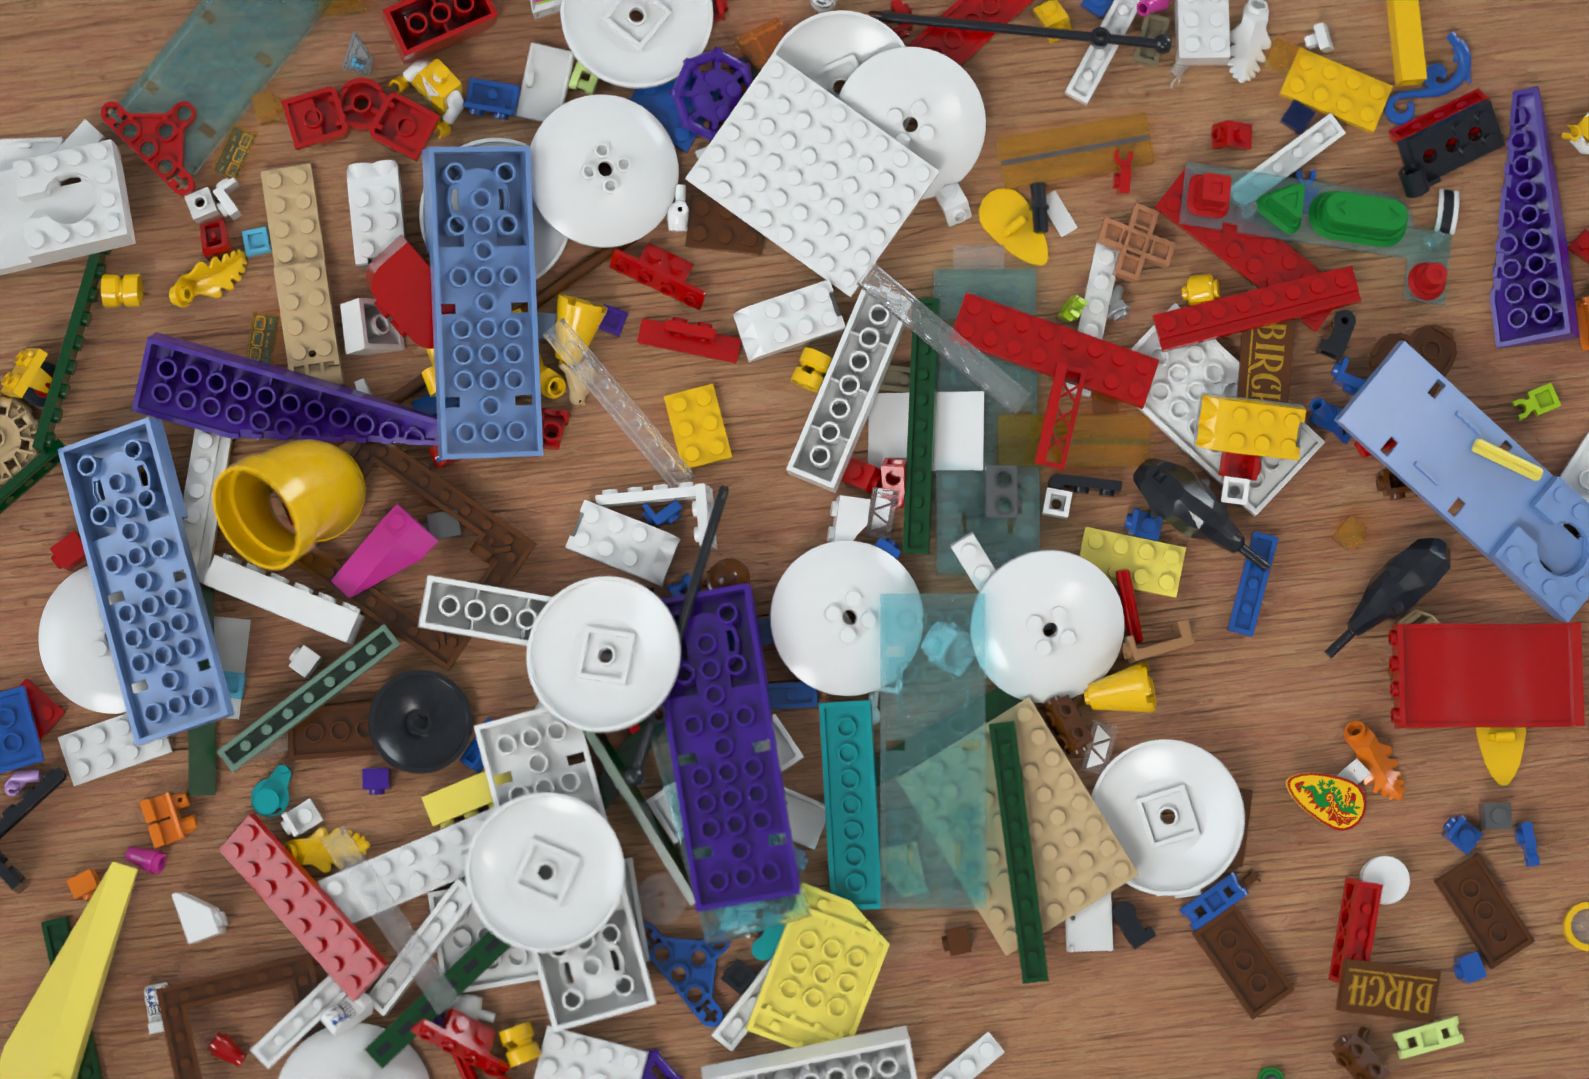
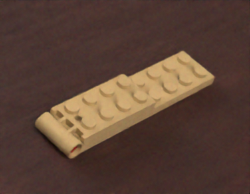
(302, 273)

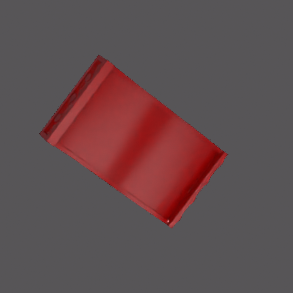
(1486, 675)

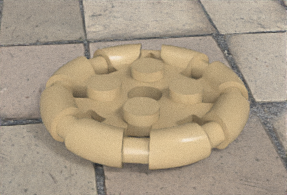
(13, 435)

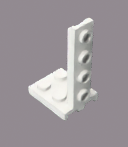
(661, 493)

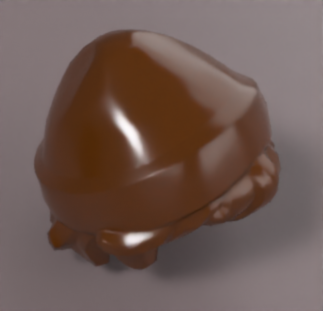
(726, 573)

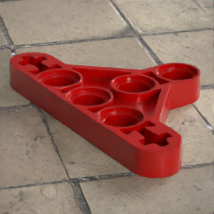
(148, 131)

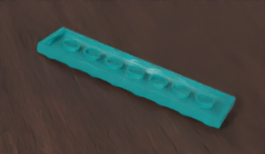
(851, 802)

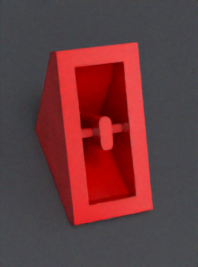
(215, 239)

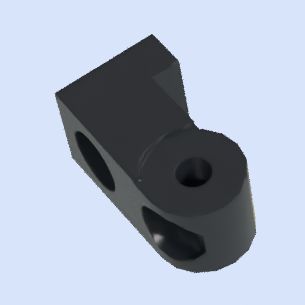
(1341, 331)
(1124, 916)

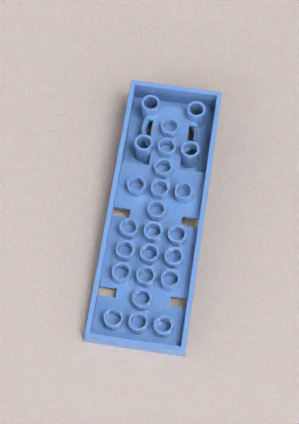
(482, 265)
(1504, 513)
(135, 546)

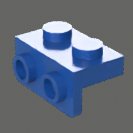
(492, 97)

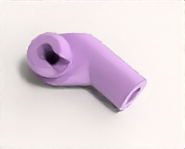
(20, 779)

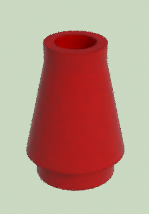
(226, 1049)

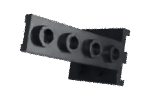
(14, 814)

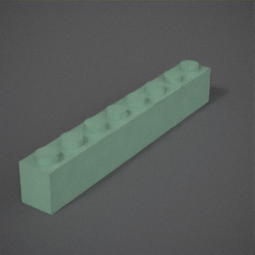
(309, 698)

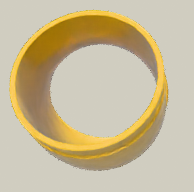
(315, 481)

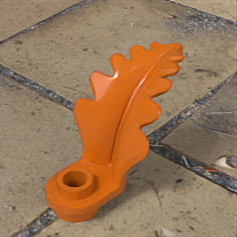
(1375, 759)

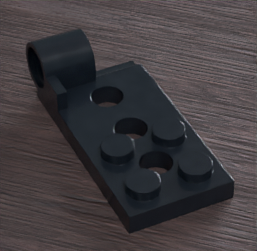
(1420, 175)

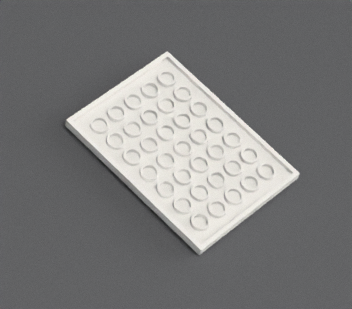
(812, 174)

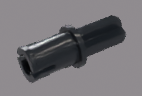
(1039, 207)

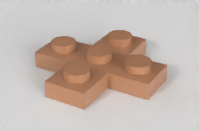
(1135, 243)

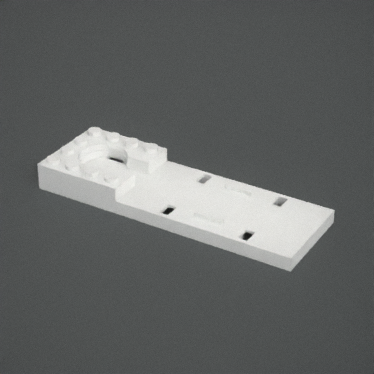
(58, 222)
(535, 752)

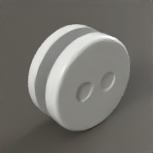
(1389, 873)

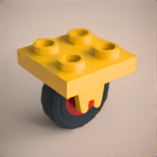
(29, 377)

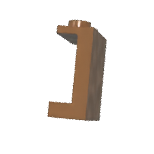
(1183, 640)

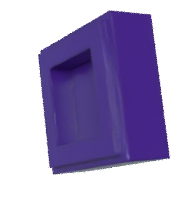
(613, 321)

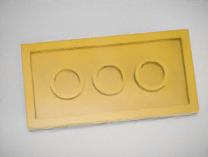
(1336, 90)

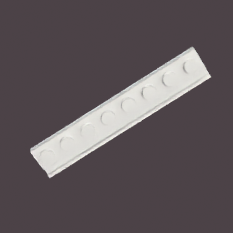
(208, 459)

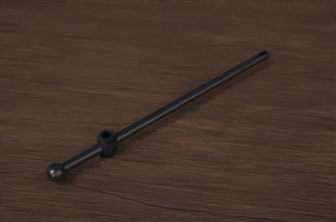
(1161, 43)
(635, 774)

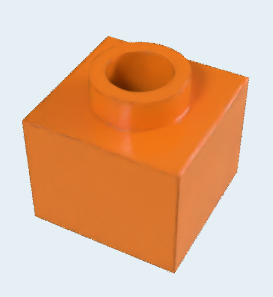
(84, 884)

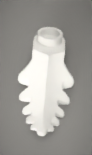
(1249, 40)

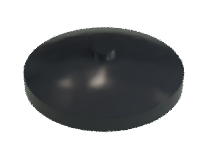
(420, 722)

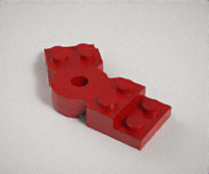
(331, 115)

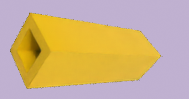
(1406, 42)

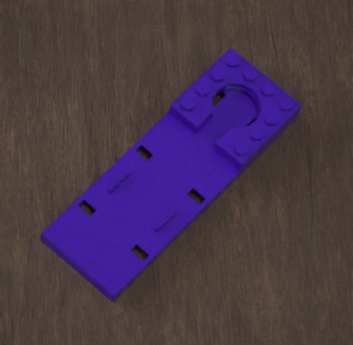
(731, 793)

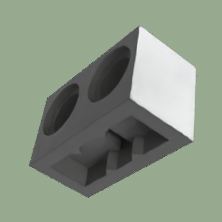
(995, 492)

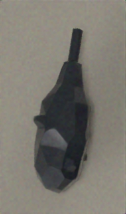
(1191, 507)
(1397, 588)

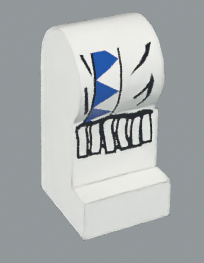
(347, 1014)
(155, 1021)

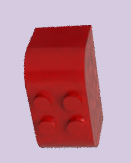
(431, 26)
(403, 290)

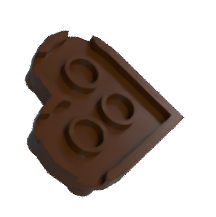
(1429, 341)

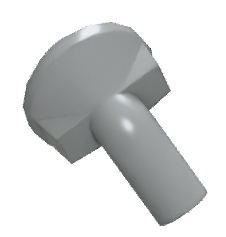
(1118, 308)

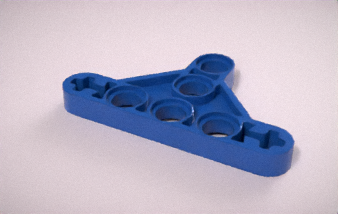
(696, 976)

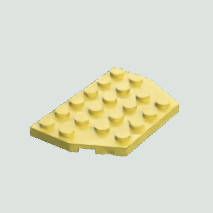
(819, 974)

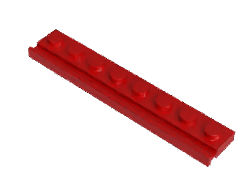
(1256, 308)

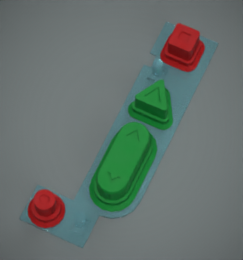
(1318, 216)

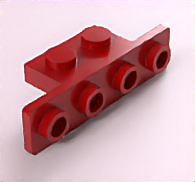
(661, 272)
(689, 339)
(465, 1039)

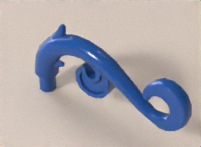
(1434, 89)

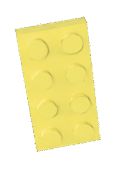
(1152, 564)

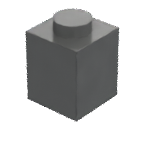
(443, 526)
(1495, 816)

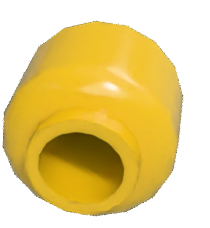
(1201, 289)

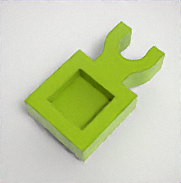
(1072, 309)
(1539, 401)

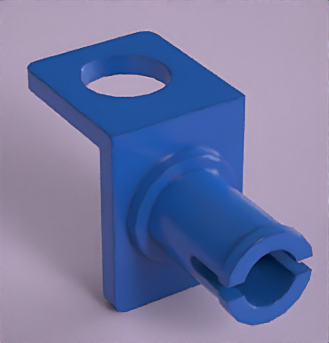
(1324, 416)

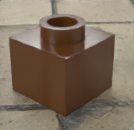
(956, 941)

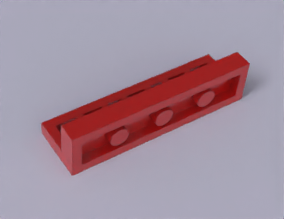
(1437, 115)
(1051, 412)
(1356, 933)

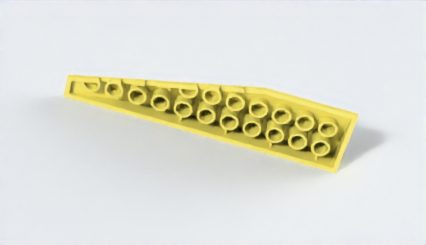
(61, 1014)

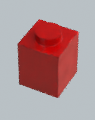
(68, 552)

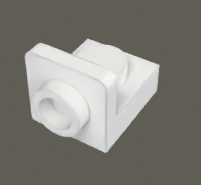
(301, 818)

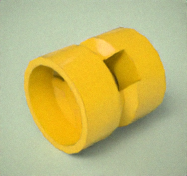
(118, 290)
(815, 361)
(520, 1044)

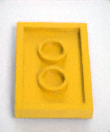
(698, 426)

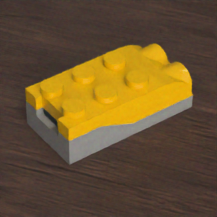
(1249, 426)

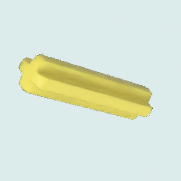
(1507, 459)

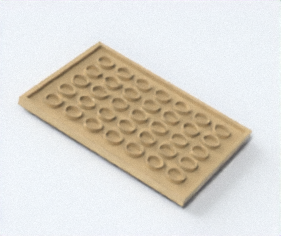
(1070, 840)

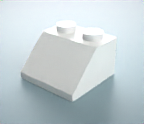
(367, 329)
(199, 918)

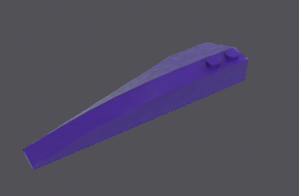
(1532, 268)

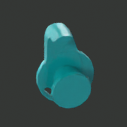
(272, 792)

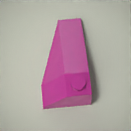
(386, 551)

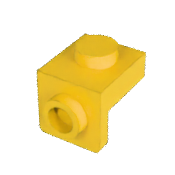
(1052, 16)

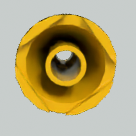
(581, 316)
(1123, 691)

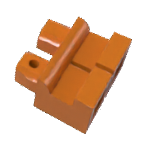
(167, 807)

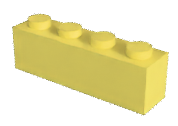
(462, 799)

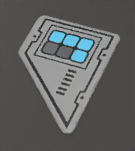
(357, 57)

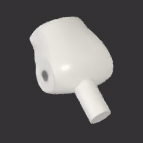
(678, 220)
(472, 1007)

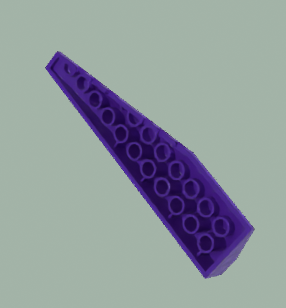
(261, 400)

